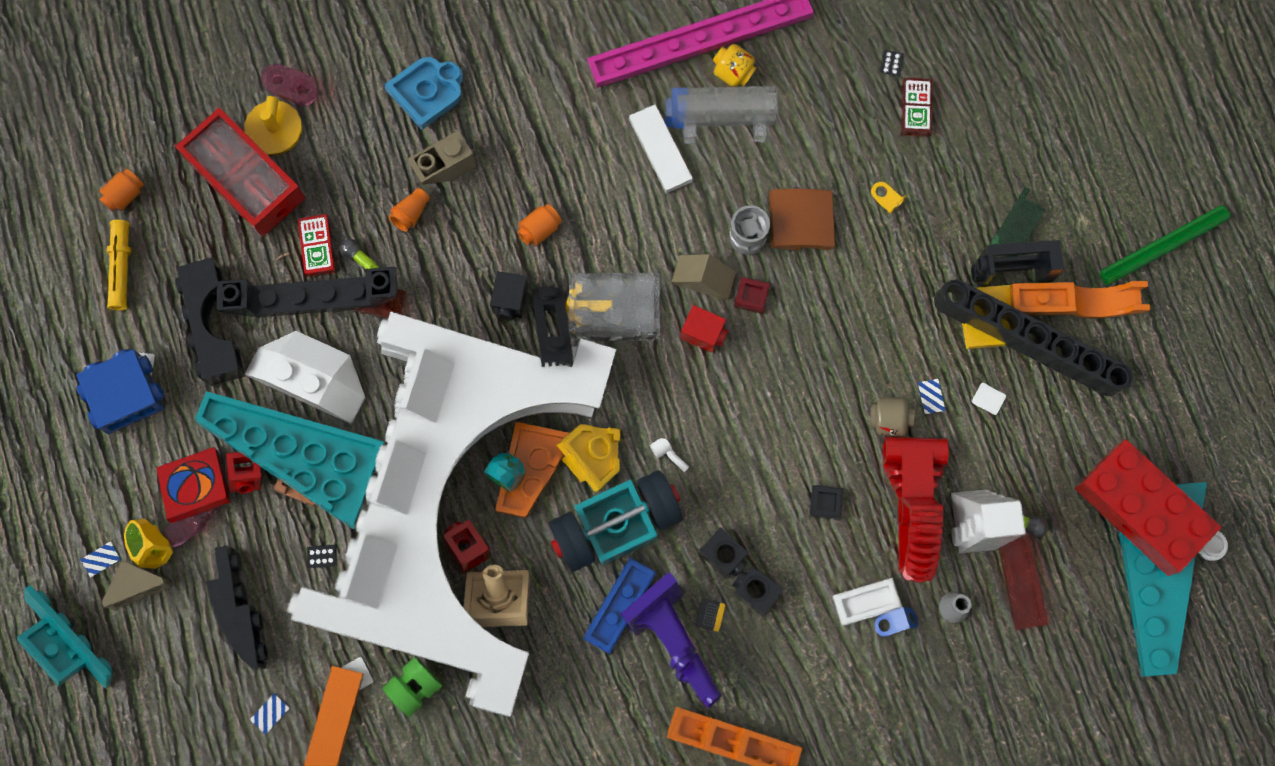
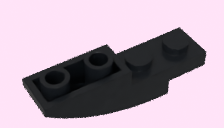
(237, 621)

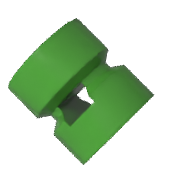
(403, 694)

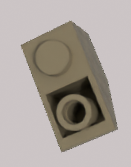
(443, 160)

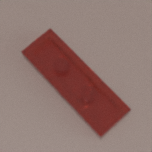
(1022, 584)

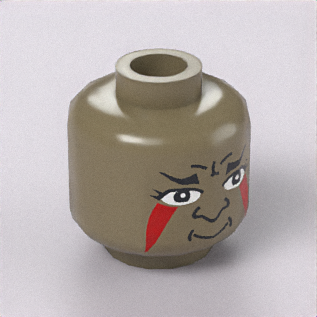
(892, 416)

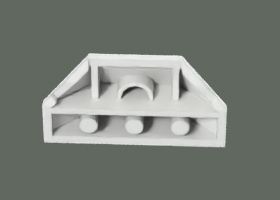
(310, 374)

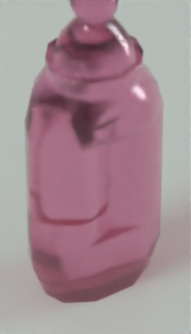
(184, 529)

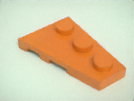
(541, 457)

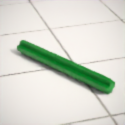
(1164, 245)

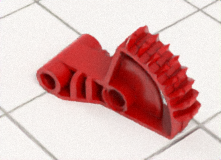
(913, 471)

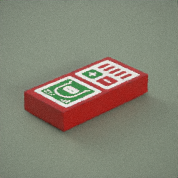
(316, 245)

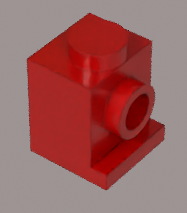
(242, 479)
(465, 534)

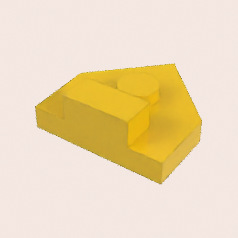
(592, 454)

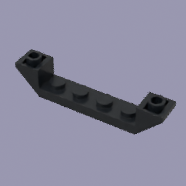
(306, 297)

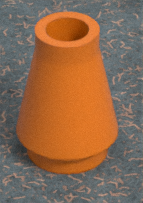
(407, 212)

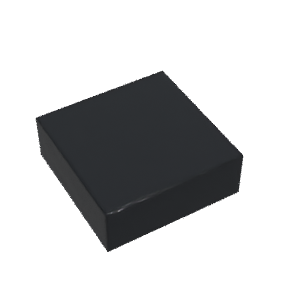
(826, 502)

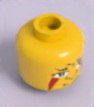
(734, 65)

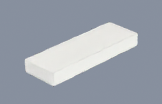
(660, 149)

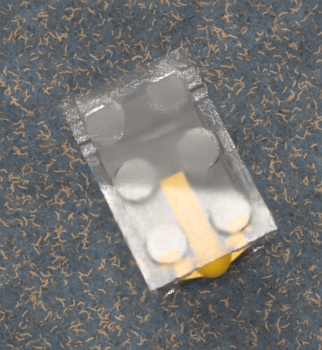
(614, 306)

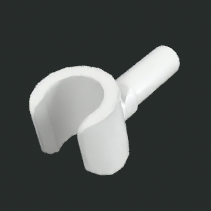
(663, 447)

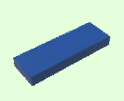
(608, 622)

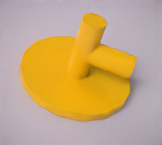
(274, 126)

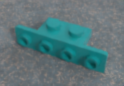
(57, 646)

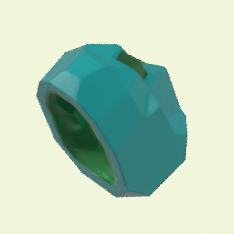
(505, 471)

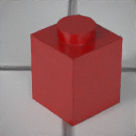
(704, 329)

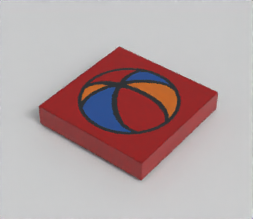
(192, 485)

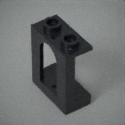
(1046, 263)

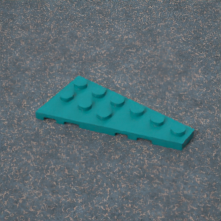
(310, 457)

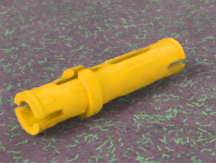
(118, 264)

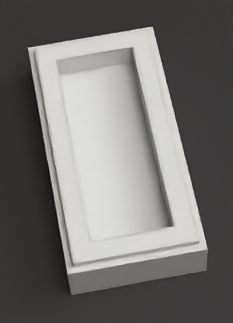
(866, 602)

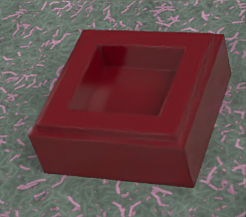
(752, 295)

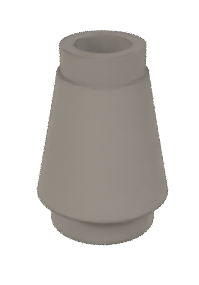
(949, 610)

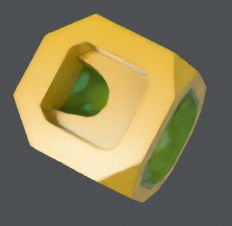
(146, 544)

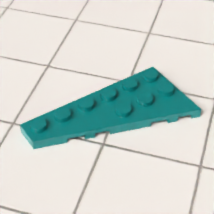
(1158, 602)

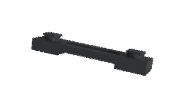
(555, 348)

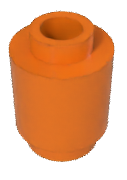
(121, 190)
(539, 225)

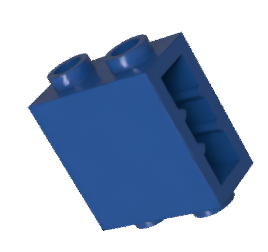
(119, 391)

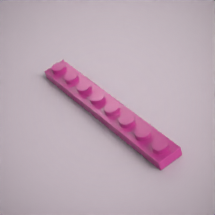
(696, 39)

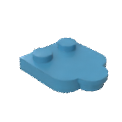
(427, 89)

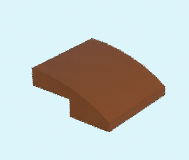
(801, 219)

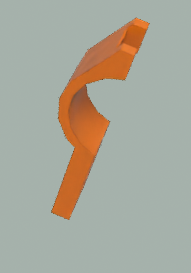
(1083, 302)

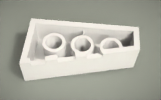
(985, 520)

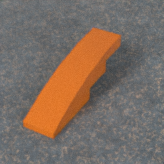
(731, 740)

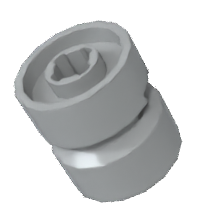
(749, 230)

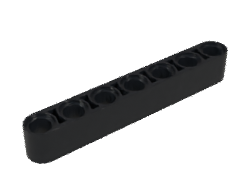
(1047, 338)

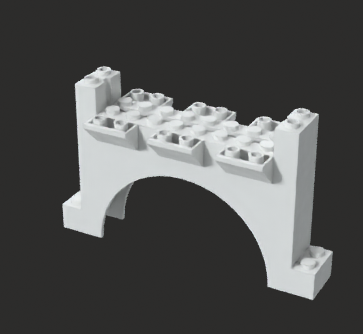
(395, 580)

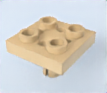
(497, 591)

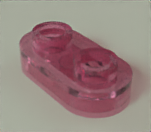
(291, 86)

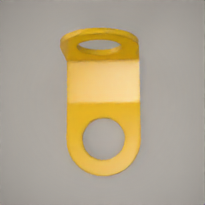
(891, 200)

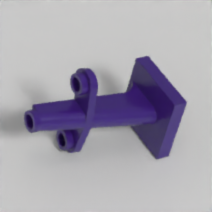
(656, 612)

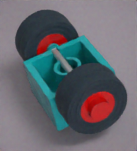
(616, 521)

